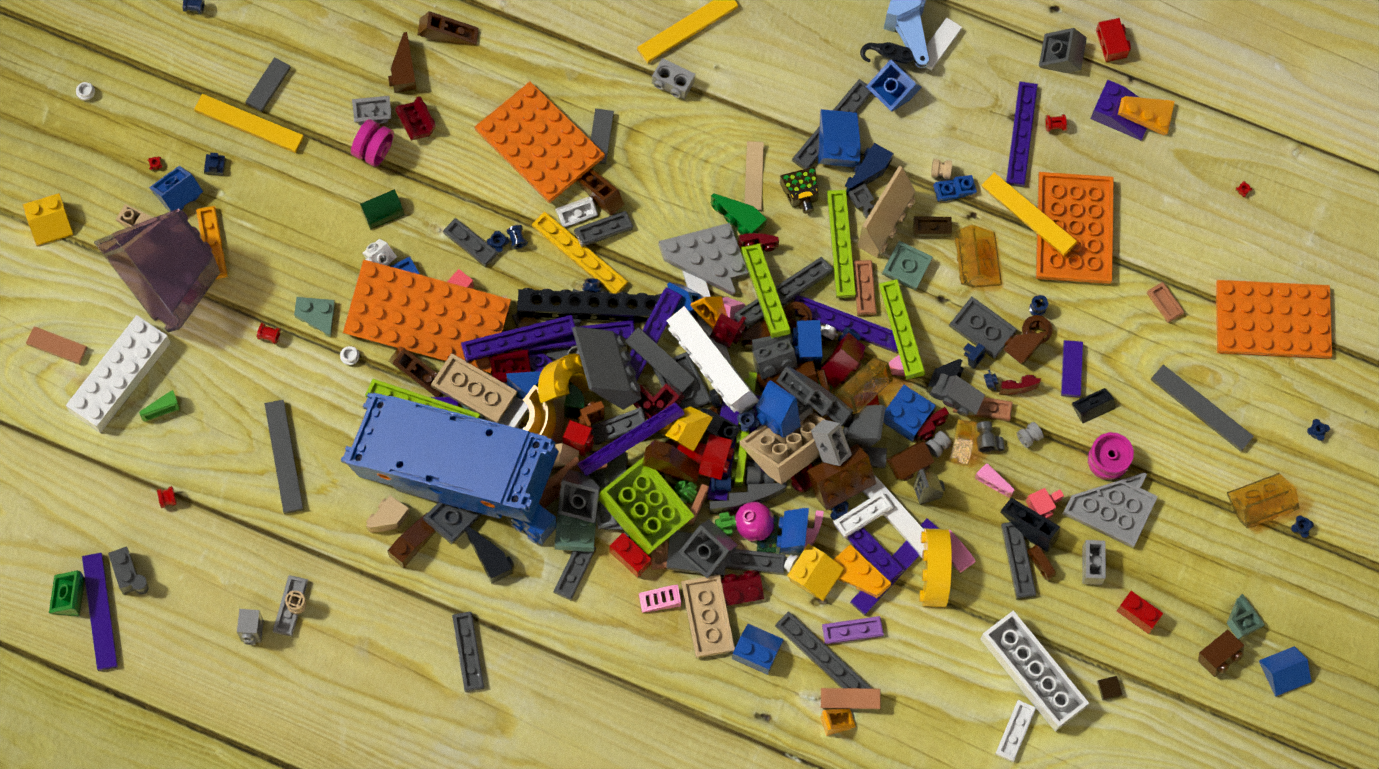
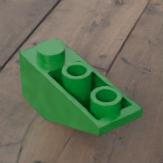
(741, 215)

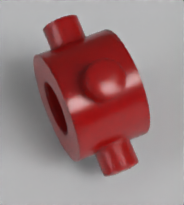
(155, 163)
(1243, 189)

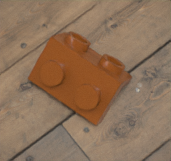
(591, 413)

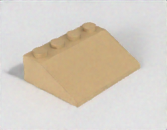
(887, 214)
(783, 456)

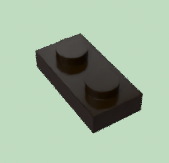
(932, 226)

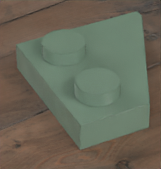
(316, 313)
(1243, 618)

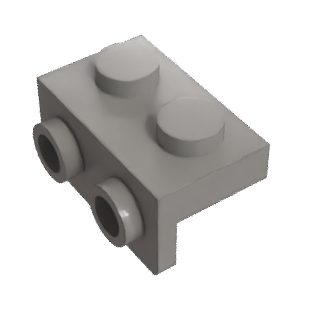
(372, 108)

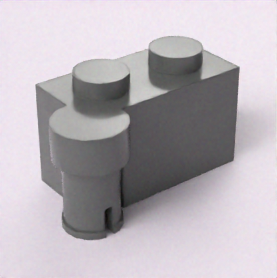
(958, 394)
(126, 573)

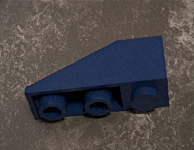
(873, 166)

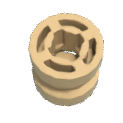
(940, 168)
(295, 602)

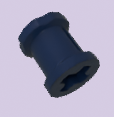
(194, 5)
(521, 241)
(1035, 301)
(723, 484)

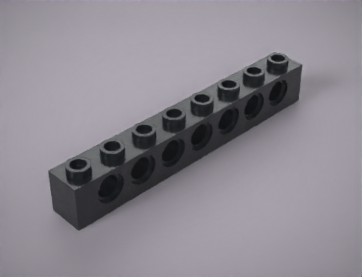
(601, 313)

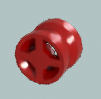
(166, 497)

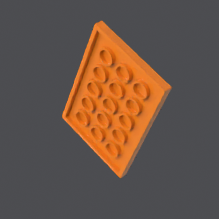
(539, 142)
(1085, 211)
(1273, 319)

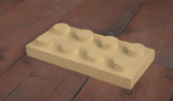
(474, 388)
(707, 616)

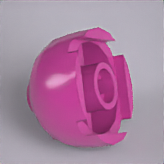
(754, 521)

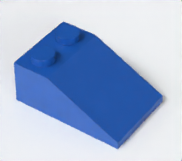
(839, 138)

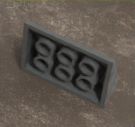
(607, 365)

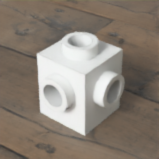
(379, 253)

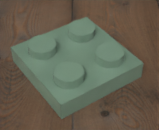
(907, 265)
(574, 534)

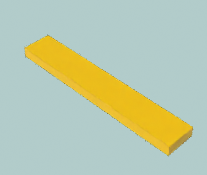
(685, 28)
(248, 123)
(1029, 214)
(580, 255)

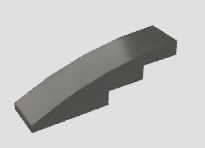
(815, 395)
(755, 493)

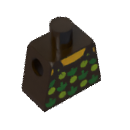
(801, 188)

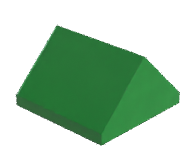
(67, 593)

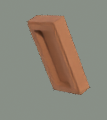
(1165, 302)
(698, 503)

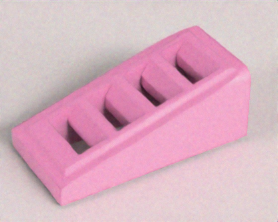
(991, 478)
(668, 604)

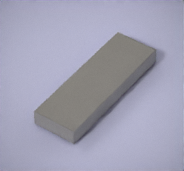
(286, 621)

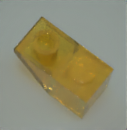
(962, 442)

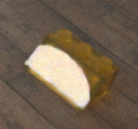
(977, 257)
(865, 384)
(1264, 500)

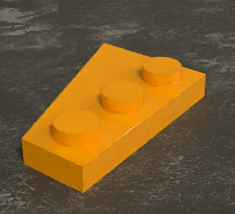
(1148, 112)
(861, 573)

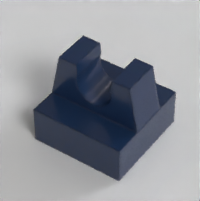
(214, 164)
(974, 354)

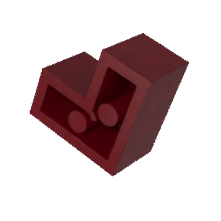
(843, 360)
(656, 403)

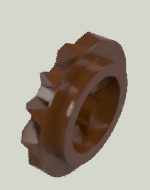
(802, 309)
(1043, 324)

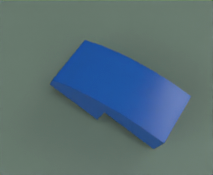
(954, 189)

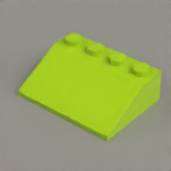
(645, 506)

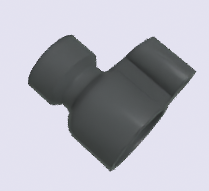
(986, 440)
(755, 475)

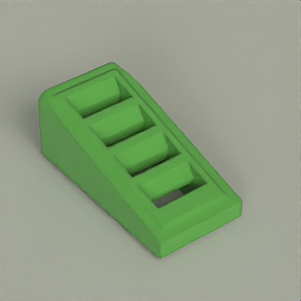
(162, 406)

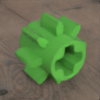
(686, 491)
(726, 523)

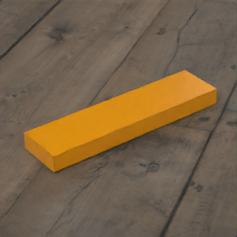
(211, 234)

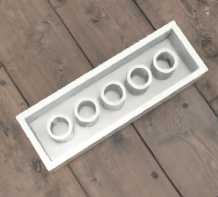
(711, 361)
(118, 374)
(1034, 671)

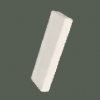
(941, 41)
(863, 514)
(1015, 731)

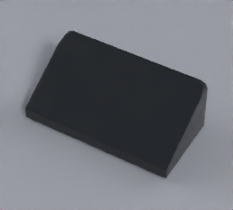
(1094, 405)

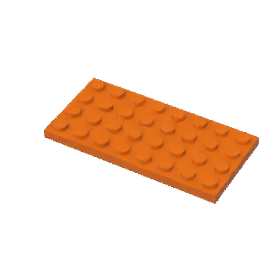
(422, 313)

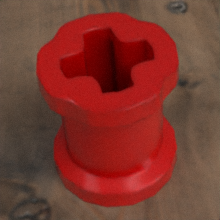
(1057, 122)
(268, 333)

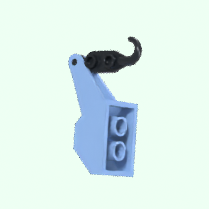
(906, 20)

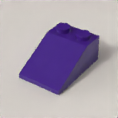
(1107, 110)

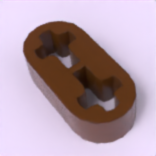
(1041, 562)

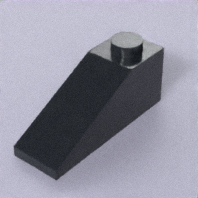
(1031, 524)
(491, 557)

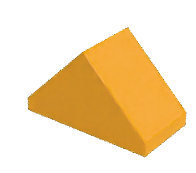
(709, 309)
(837, 720)

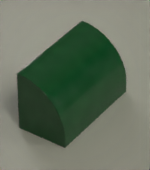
(382, 209)
(573, 402)

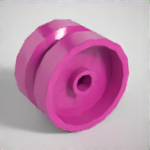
(372, 142)
(1110, 456)

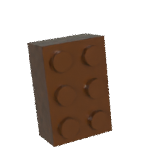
(838, 483)

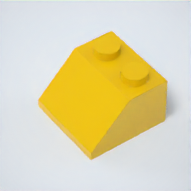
(48, 219)
(688, 428)
(815, 572)

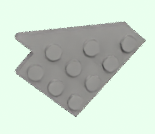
(708, 255)
(1114, 509)

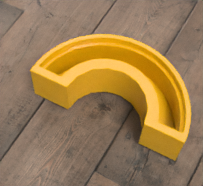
(556, 376)
(542, 415)
(938, 567)

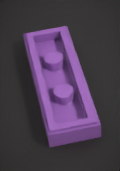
(852, 630)

